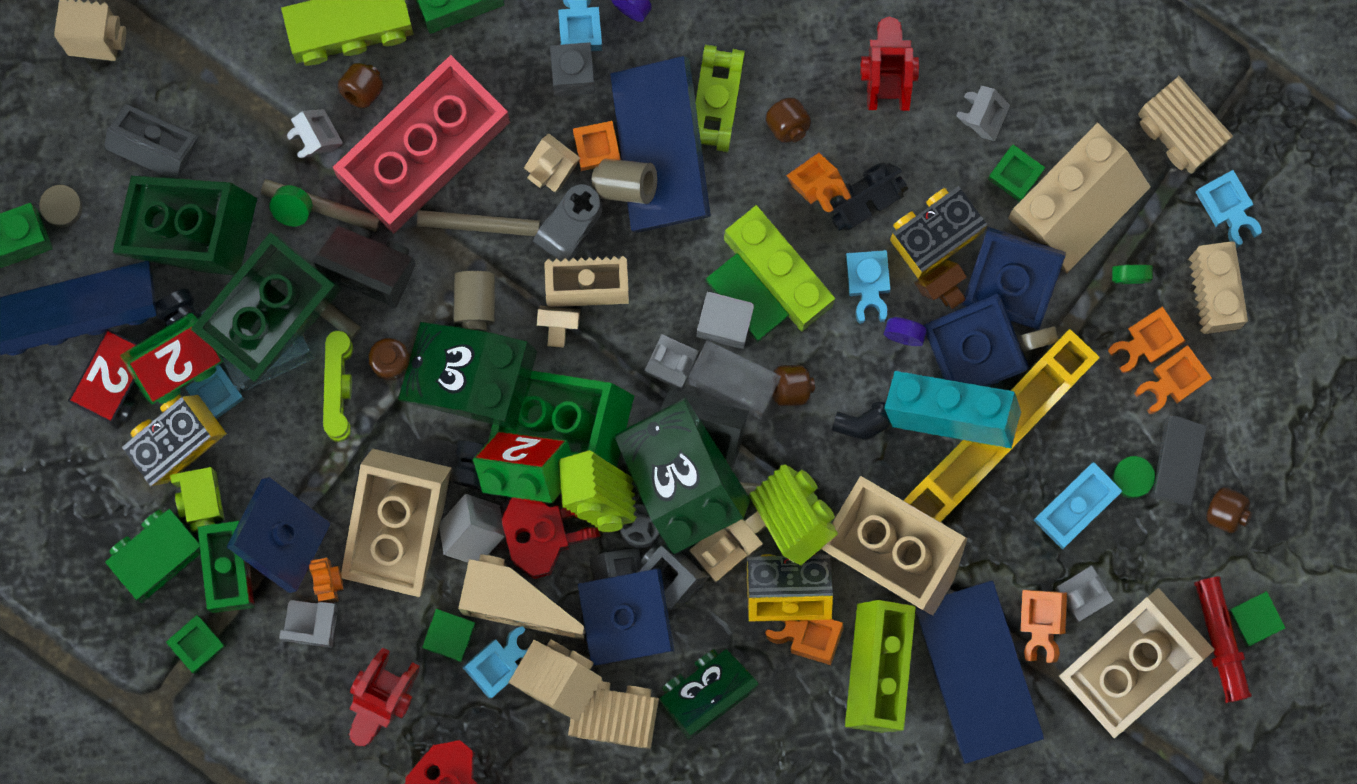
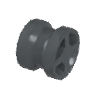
(640, 525)

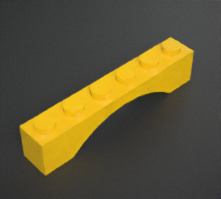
(973, 460)

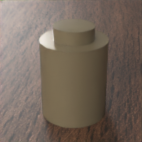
(625, 181)
(474, 299)

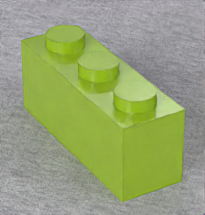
(343, 26)
(779, 268)
(880, 666)

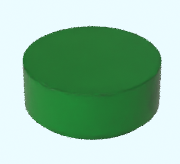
(291, 205)
(1132, 274)
(1134, 476)

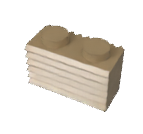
(89, 30)
(1183, 126)
(586, 282)
(1218, 287)
(556, 678)
(618, 717)

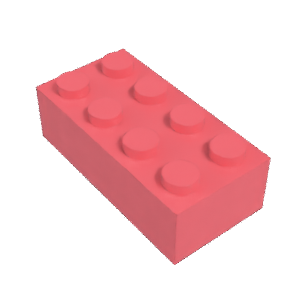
(422, 144)

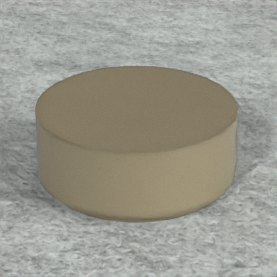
(60, 206)
(1038, 339)

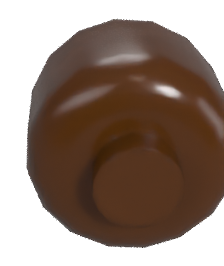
(360, 85)
(788, 120)
(389, 359)
(794, 385)
(1229, 510)

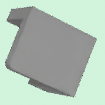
(725, 320)
(471, 529)
(310, 623)

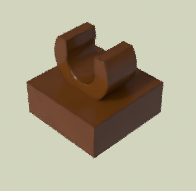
(942, 283)

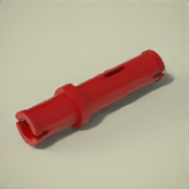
(1223, 640)

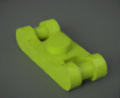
(718, 96)
(337, 385)

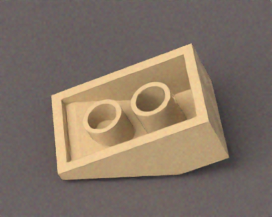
(395, 521)
(505, 597)
(1136, 663)

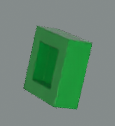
(1016, 173)
(1256, 619)
(449, 635)
(195, 644)

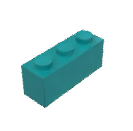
(953, 409)

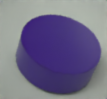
(634, 9)
(905, 331)

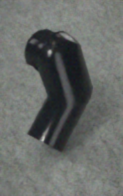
(864, 426)

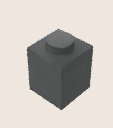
(572, 69)

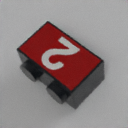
(106, 384)

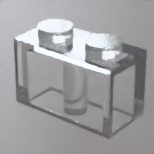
(734, 379)

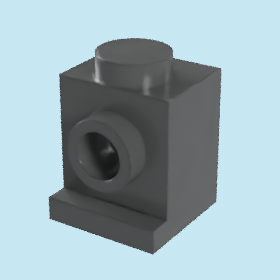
(686, 584)

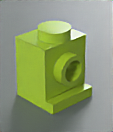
(198, 497)

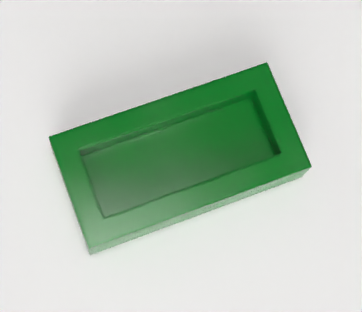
(740, 282)

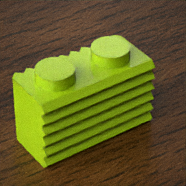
(597, 491)
(794, 514)

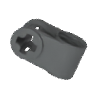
(566, 230)

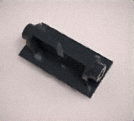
(877, 186)

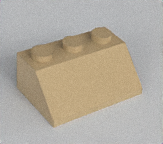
(1081, 197)
(896, 545)

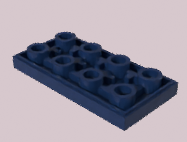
(661, 128)
(76, 308)
(979, 673)

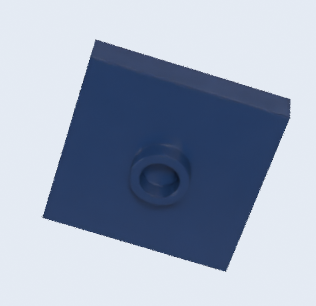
(1019, 272)
(977, 344)
(278, 535)
(626, 617)

